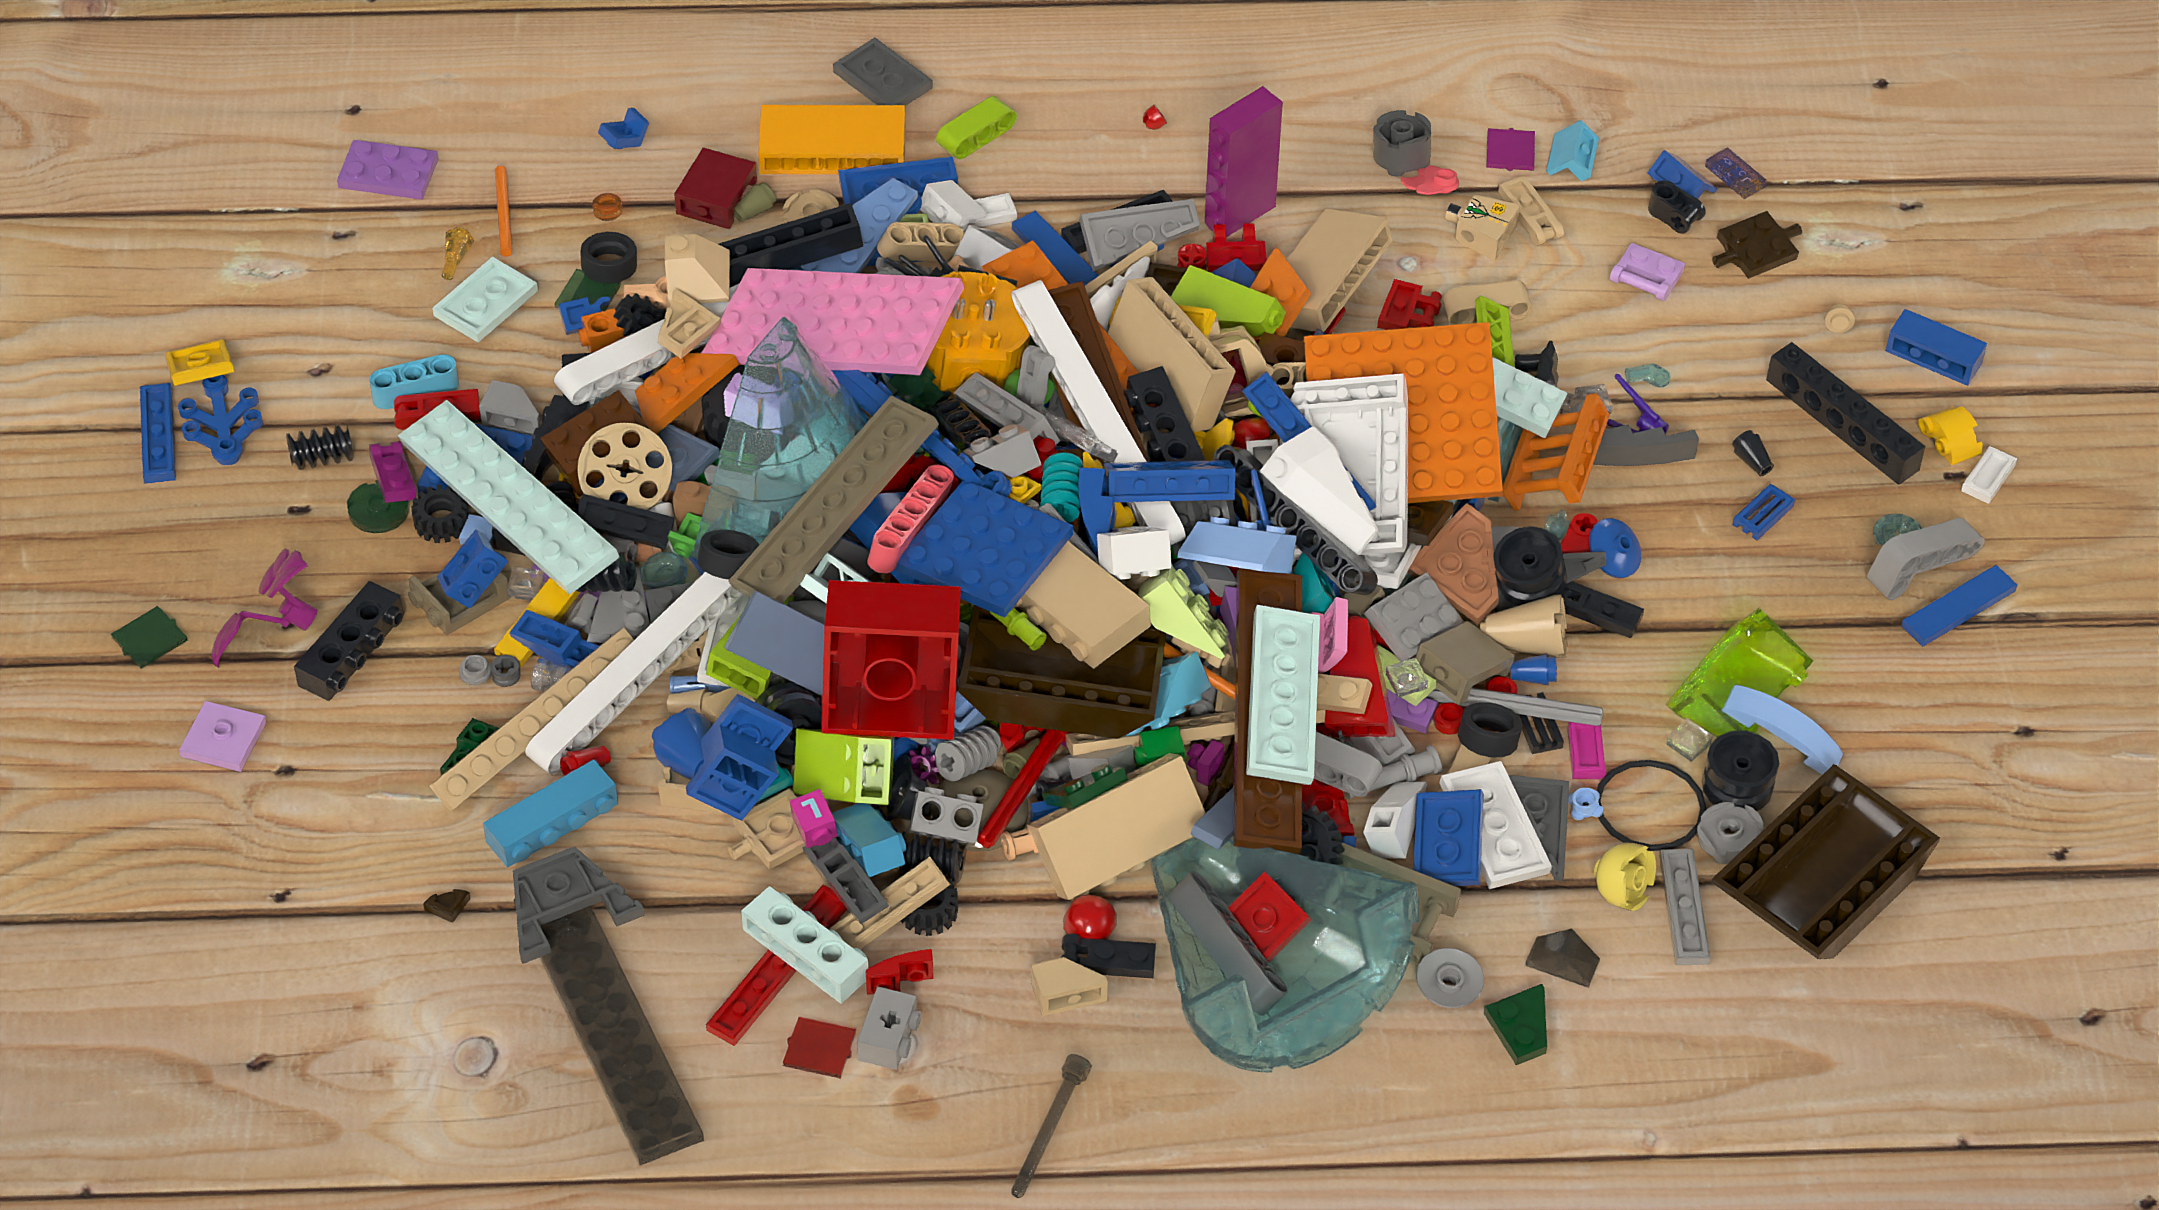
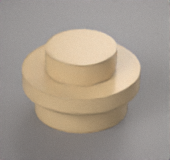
(1839, 318)

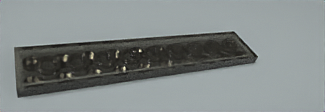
(617, 1038)

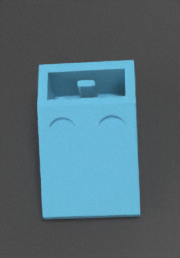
(1180, 685)

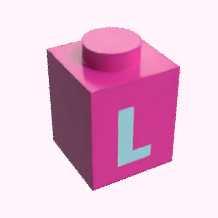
(813, 819)

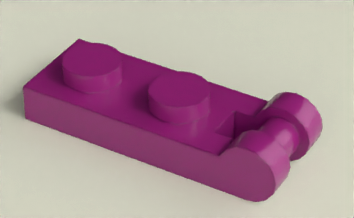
(392, 472)

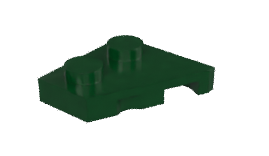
(1086, 787)
(1520, 1023)

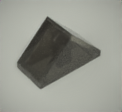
(1564, 956)

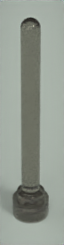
(1074, 1072)

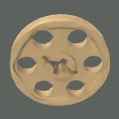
(621, 454)

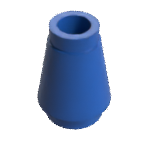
(1535, 669)

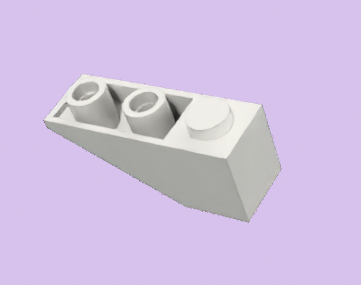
(1393, 820)

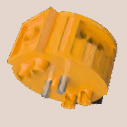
(980, 334)

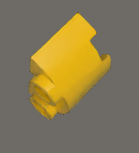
(1952, 433)

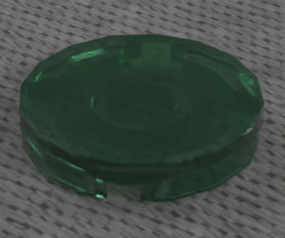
(371, 513)

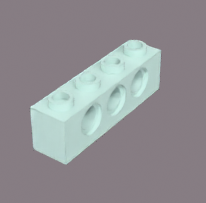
(837, 978)

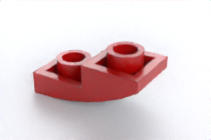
(909, 966)

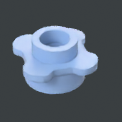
(1582, 797)

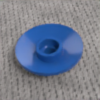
(1620, 546)

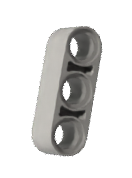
(1344, 766)

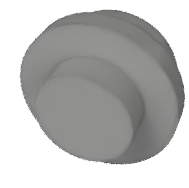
(475, 670)

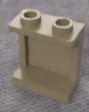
(449, 613)
(1462, 660)

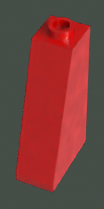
(1362, 662)

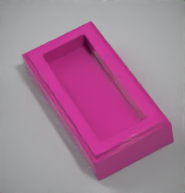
(1586, 751)

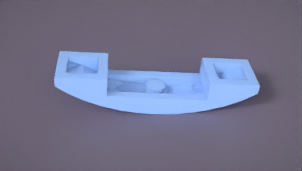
(1785, 722)

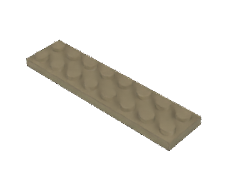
(834, 501)

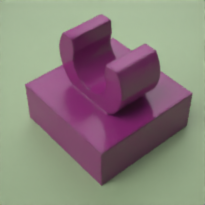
(1206, 760)

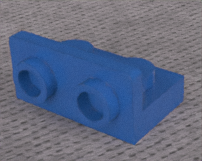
(471, 570)

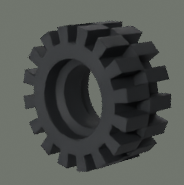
(439, 527)
(937, 917)

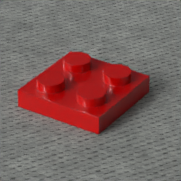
(1268, 915)

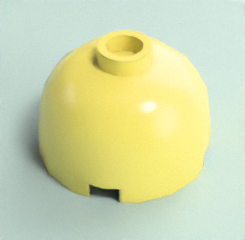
(1624, 875)

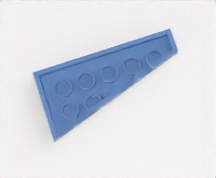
(874, 215)

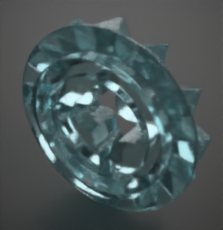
(1888, 524)

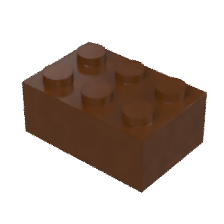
(567, 440)

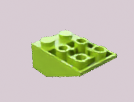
(844, 766)

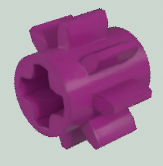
(928, 760)

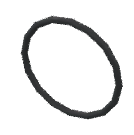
(1643, 763)

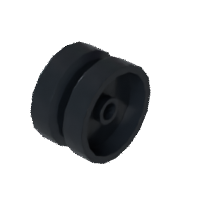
(1530, 565)
(797, 705)
(1740, 770)

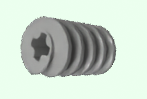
(967, 753)

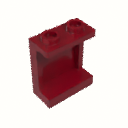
(714, 187)

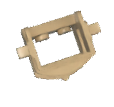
(1252, 361)

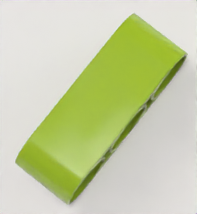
(976, 127)

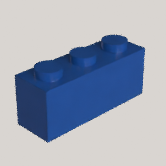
(1936, 347)

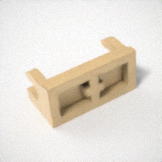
(673, 793)

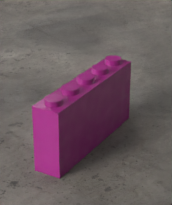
(1243, 161)

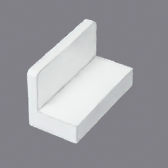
(950, 204)

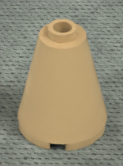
(1531, 627)

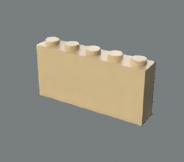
(1335, 261)
(1157, 334)
(1084, 607)
(1118, 827)

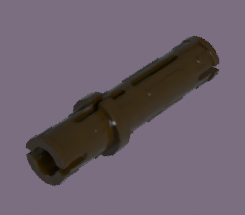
(1224, 779)

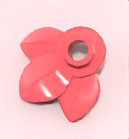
(1432, 181)

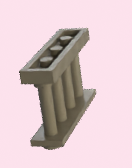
(1432, 893)

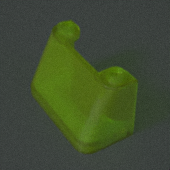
(1748, 655)

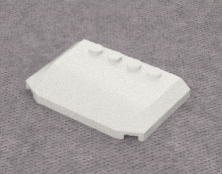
(1370, 430)

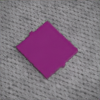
(1510, 149)

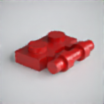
(1401, 306)

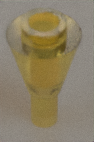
(456, 246)

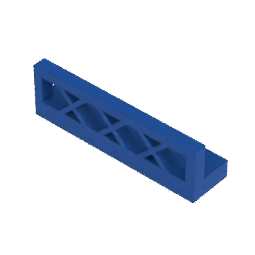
(1170, 481)

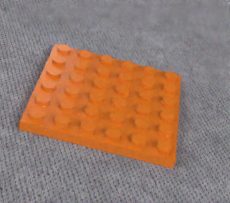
(1449, 400)

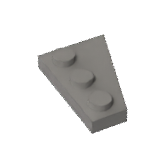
(619, 611)

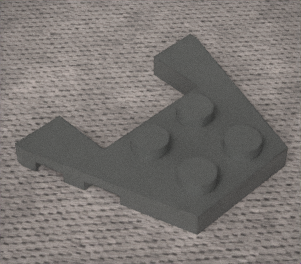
(558, 888)

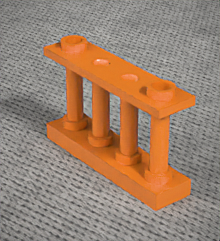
(1575, 463)

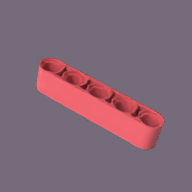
(909, 518)

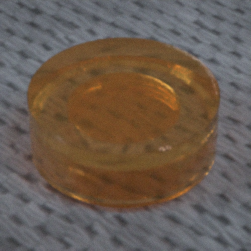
(607, 207)

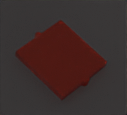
(819, 1047)

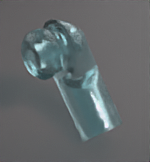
(1649, 373)

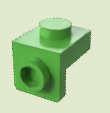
(685, 538)

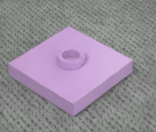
(222, 736)

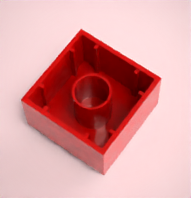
(890, 659)

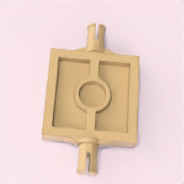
(770, 831)

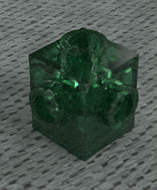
(911, 386)

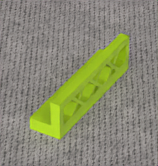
(1499, 328)

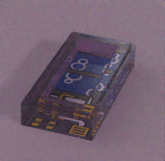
(1735, 173)

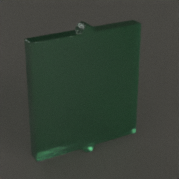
(581, 286)
(149, 637)

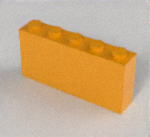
(829, 137)

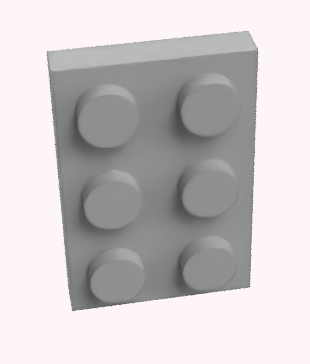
(1413, 616)

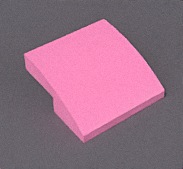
(1332, 634)

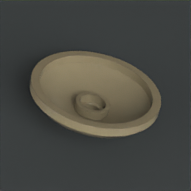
(992, 787)

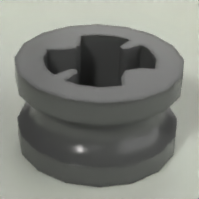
(505, 679)

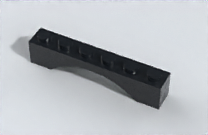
(536, 459)

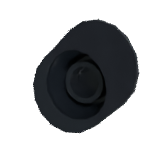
(904, 790)

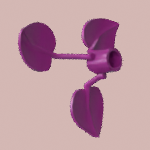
(292, 608)

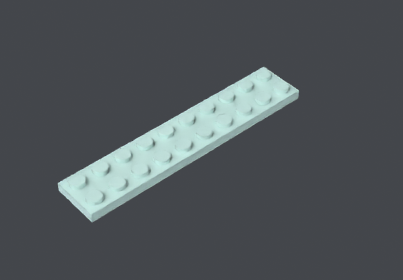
(509, 497)

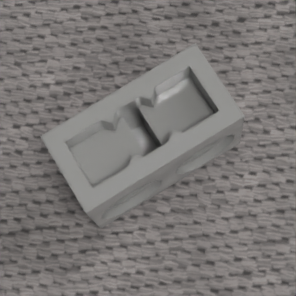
(945, 825)

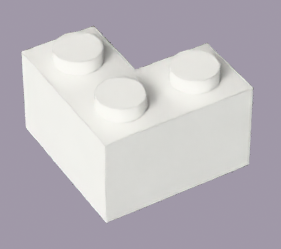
(1134, 551)

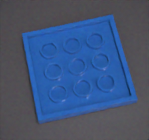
(985, 547)

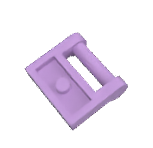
(1648, 271)

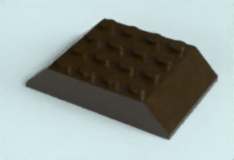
(1055, 688)
(1828, 863)

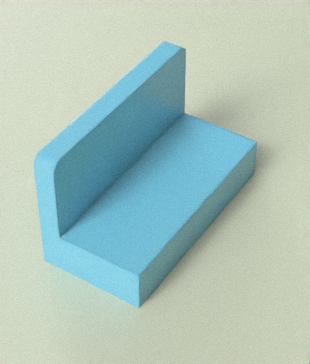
(1573, 149)

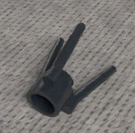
(935, 273)

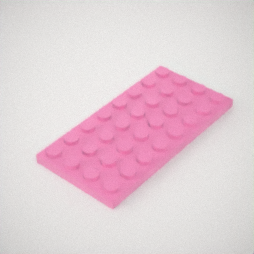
(845, 317)

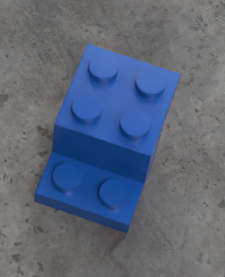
(739, 757)

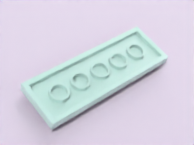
(1283, 695)

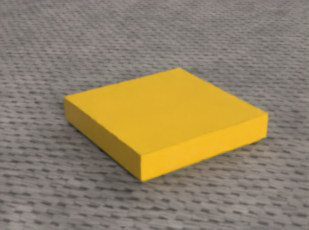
(199, 362)

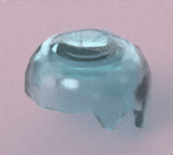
(664, 570)

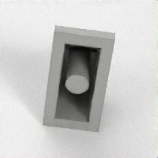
(508, 408)

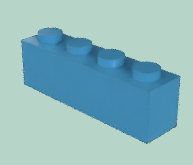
(550, 813)

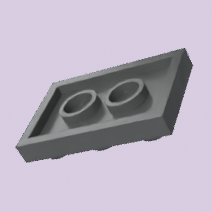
(882, 75)

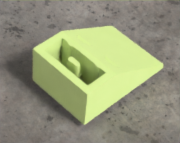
(1183, 614)

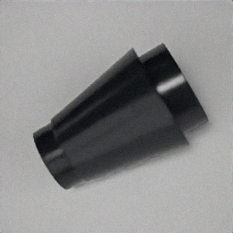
(1753, 452)

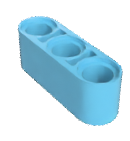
(414, 377)

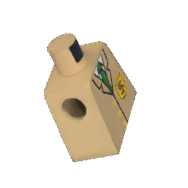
(1484, 224)

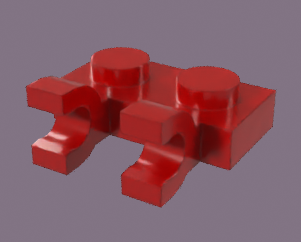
(1248, 250)

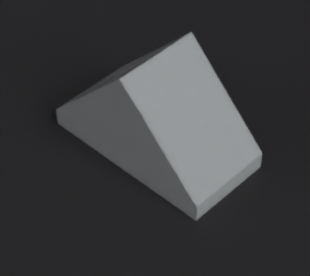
(1119, 756)

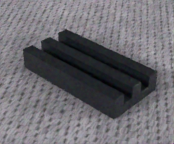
(1552, 728)

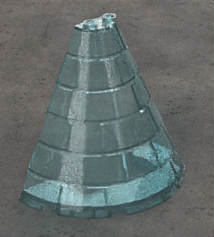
(780, 435)
(1333, 968)

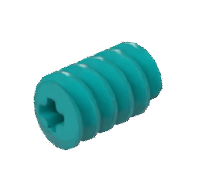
(1061, 483)

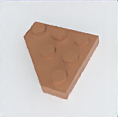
(1462, 563)

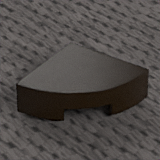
(447, 905)

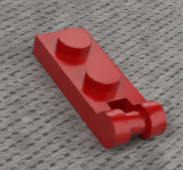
(464, 400)

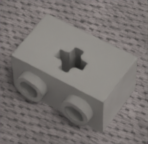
(887, 1028)

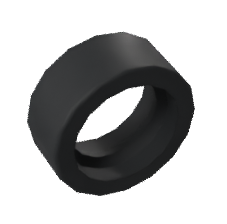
(608, 271)
(724, 552)
(1493, 717)

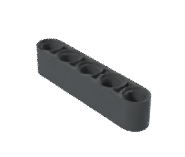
(1227, 941)

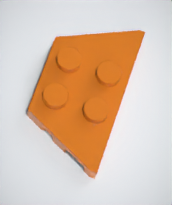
(1283, 283)
(680, 385)

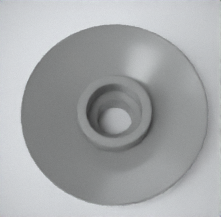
(1453, 967)

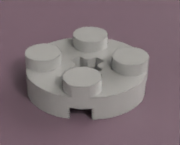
(1720, 817)

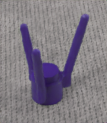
(1648, 420)

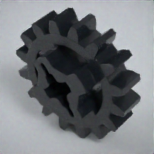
(637, 314)

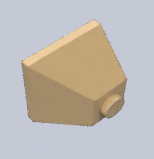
(697, 268)

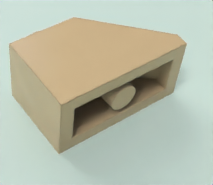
(1066, 986)

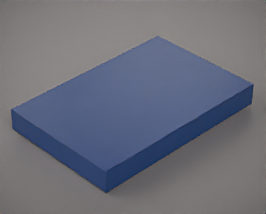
(1449, 836)

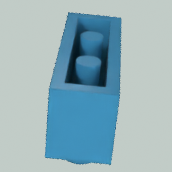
(869, 838)

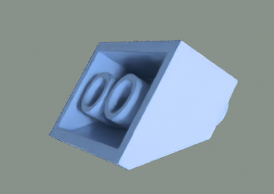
(1240, 546)

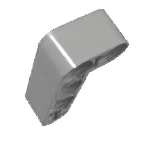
(1922, 551)

